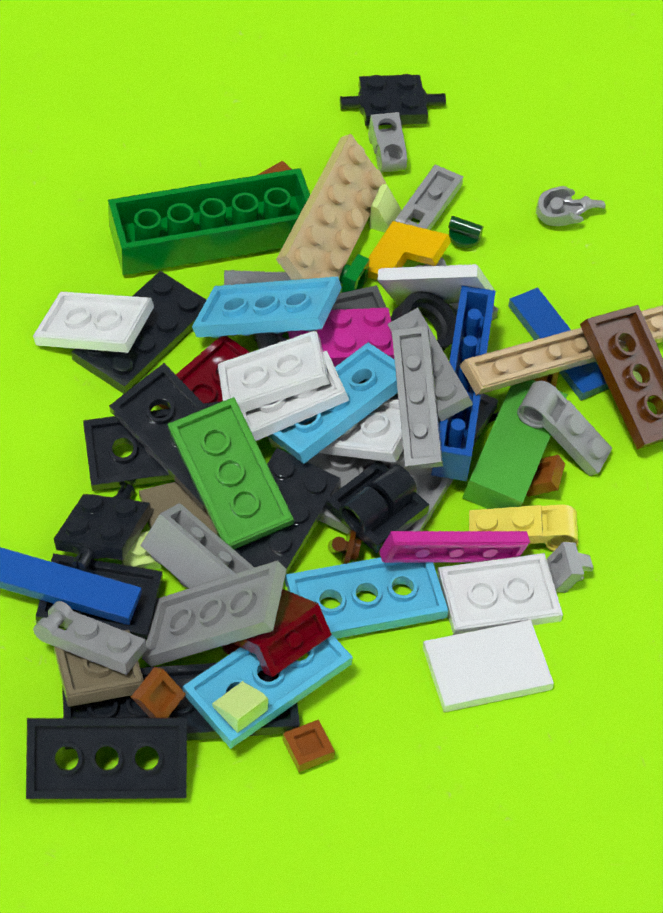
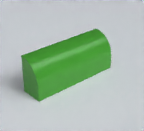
(508, 456)

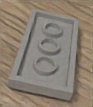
(215, 614)

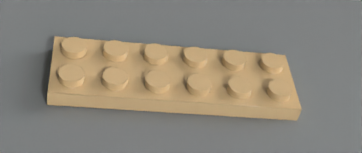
(332, 214)

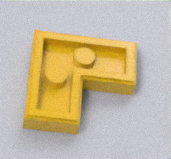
(404, 243)

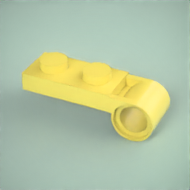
(543, 523)

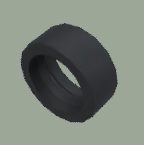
(435, 310)

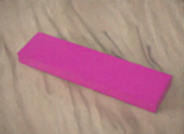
(452, 546)

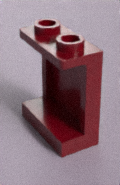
(296, 631)

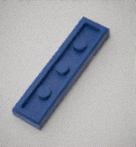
(543, 321)
(66, 584)

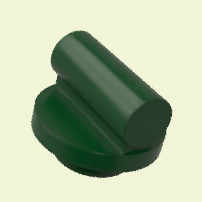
(464, 232)

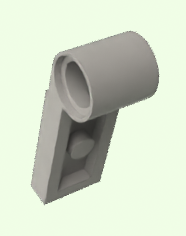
(550, 409)

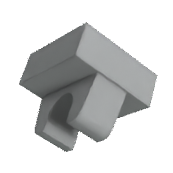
(568, 566)

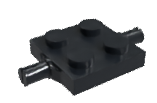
(392, 95)
(103, 527)

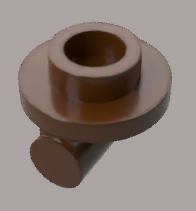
(349, 547)

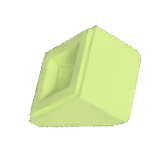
(383, 209)
(241, 706)

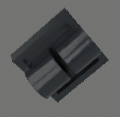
(378, 503)

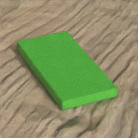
(230, 474)

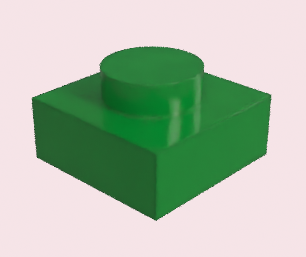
(355, 275)

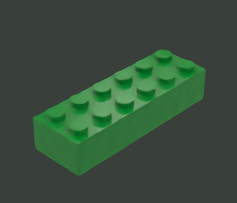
(206, 220)

